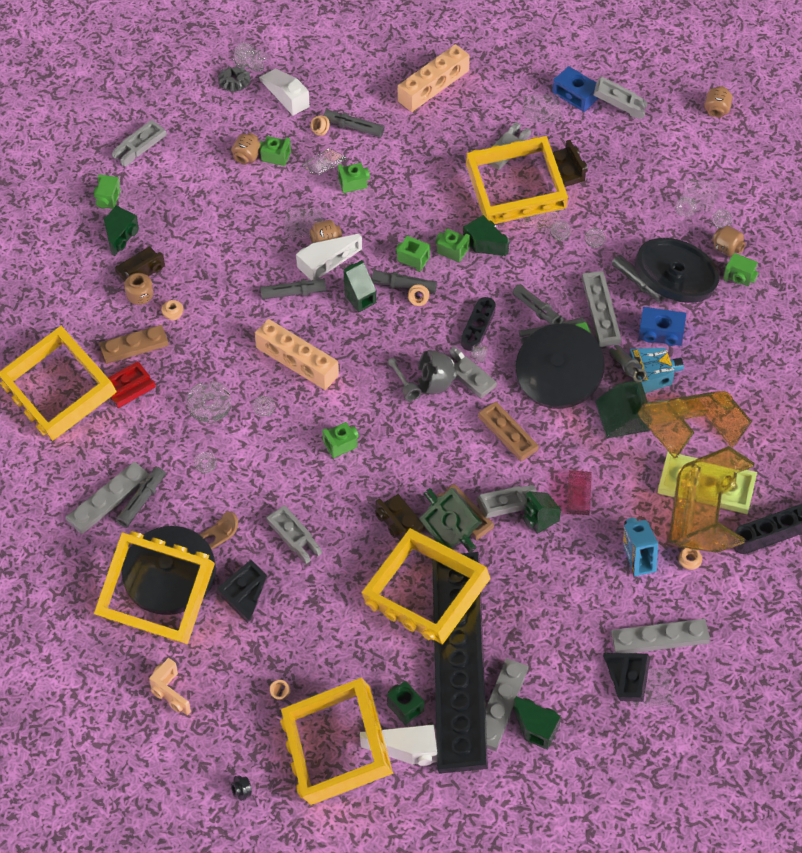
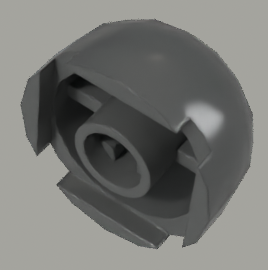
(436, 372)

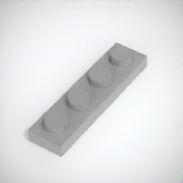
(601, 308)
(107, 498)
(660, 636)
(502, 700)

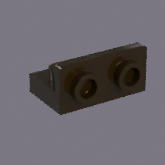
(570, 164)
(143, 262)
(397, 516)

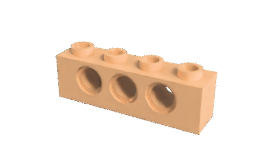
(433, 78)
(296, 354)

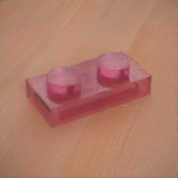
(579, 492)

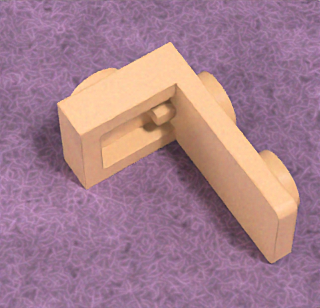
(160, 679)

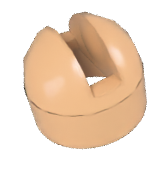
(276, 687)

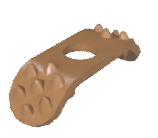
(223, 529)

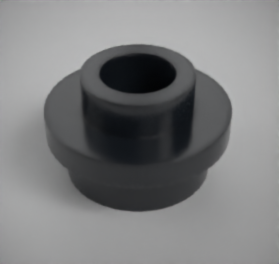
(241, 787)

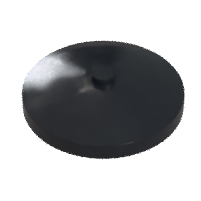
(677, 270)
(560, 366)
(163, 581)

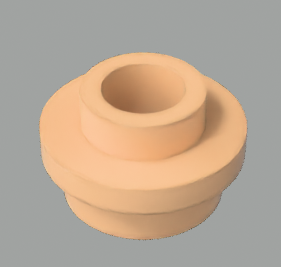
(320, 125)
(415, 300)
(174, 313)
(692, 553)

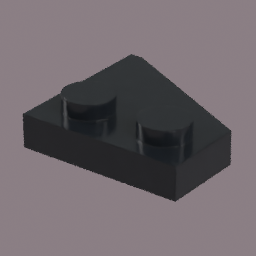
(244, 589)
(628, 674)

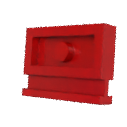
(130, 384)

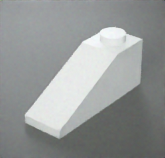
(287, 90)
(325, 255)
(408, 744)

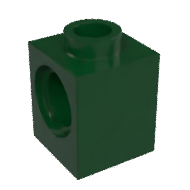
(407, 711)

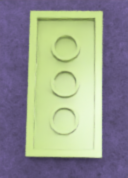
(735, 500)

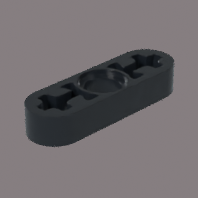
(478, 316)

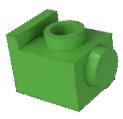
(275, 150)
(353, 177)
(107, 191)
(452, 244)
(413, 253)
(741, 270)
(340, 439)

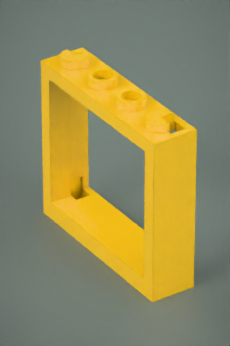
(524, 207)
(78, 409)
(414, 540)
(195, 600)
(378, 769)

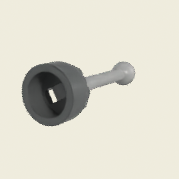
(410, 389)

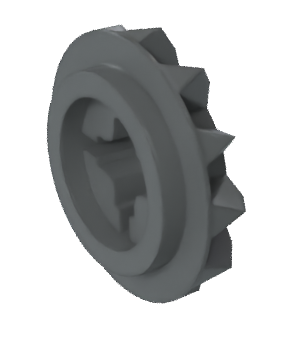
(229, 83)

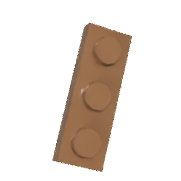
(133, 344)
(508, 431)

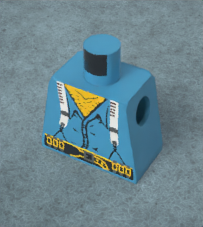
(658, 366)
(640, 536)

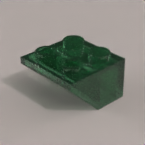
(620, 409)

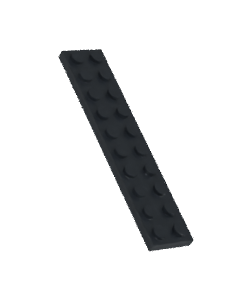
(459, 678)

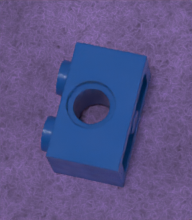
(575, 88)
(662, 326)

